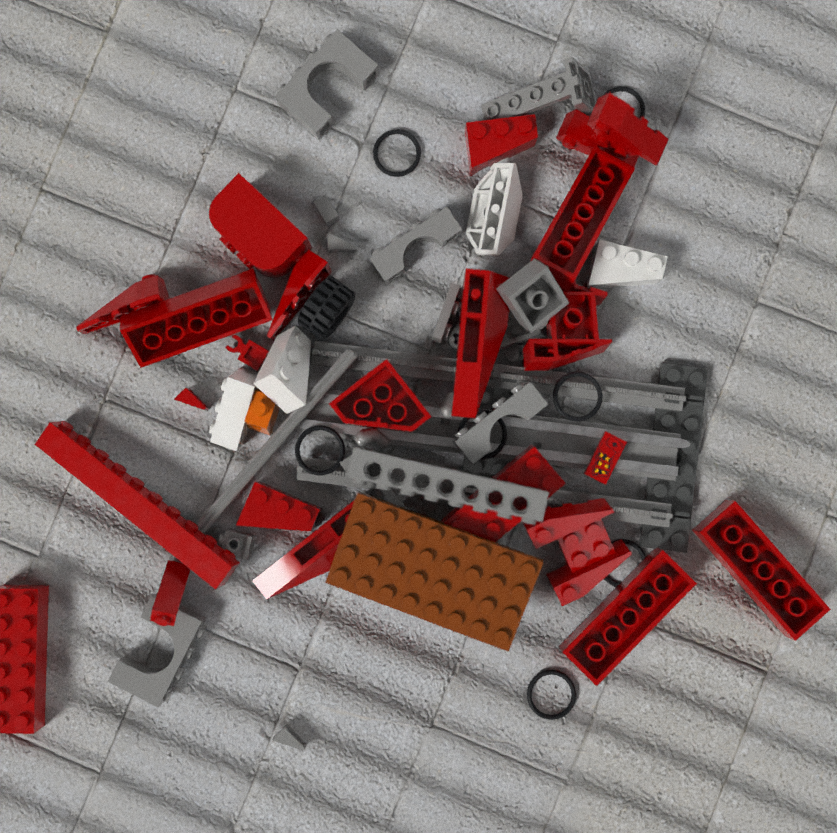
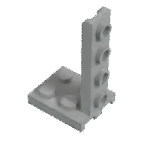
(571, 84)
(449, 311)

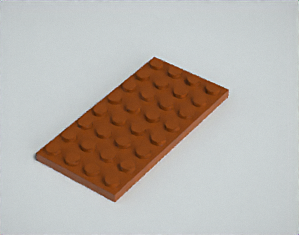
(434, 571)

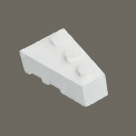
(623, 266)
(286, 370)
(229, 428)

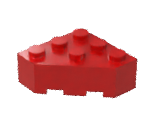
(381, 401)

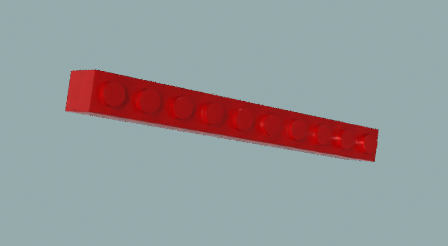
(137, 503)

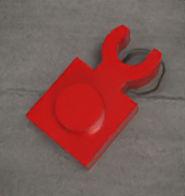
(251, 353)

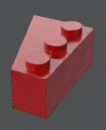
(498, 139)
(277, 510)

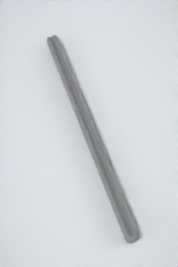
(274, 442)

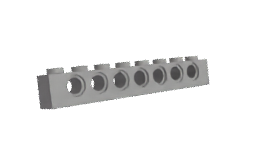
(363, 458)

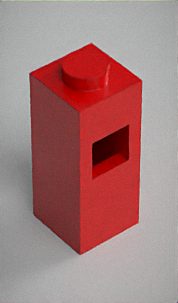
(170, 594)

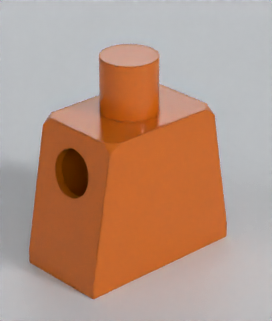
(261, 413)

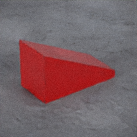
(190, 398)

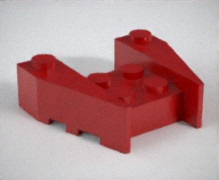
(613, 130)
(570, 332)
(583, 544)

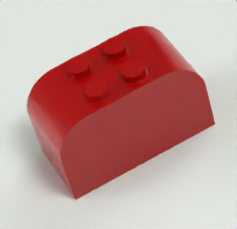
(256, 229)

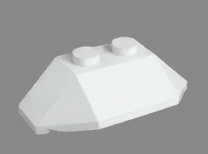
(495, 210)

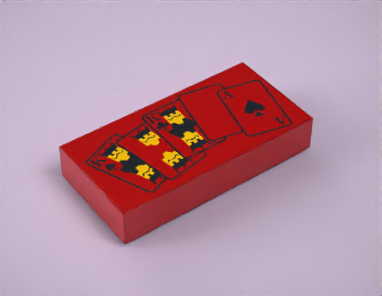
(605, 458)

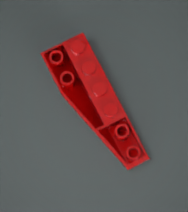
(479, 338)
(307, 559)

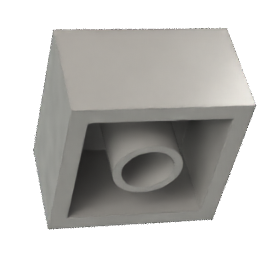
(532, 295)

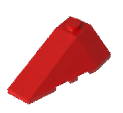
(305, 277)
(138, 296)

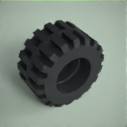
(326, 308)

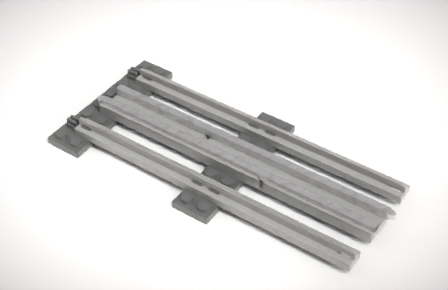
(662, 455)

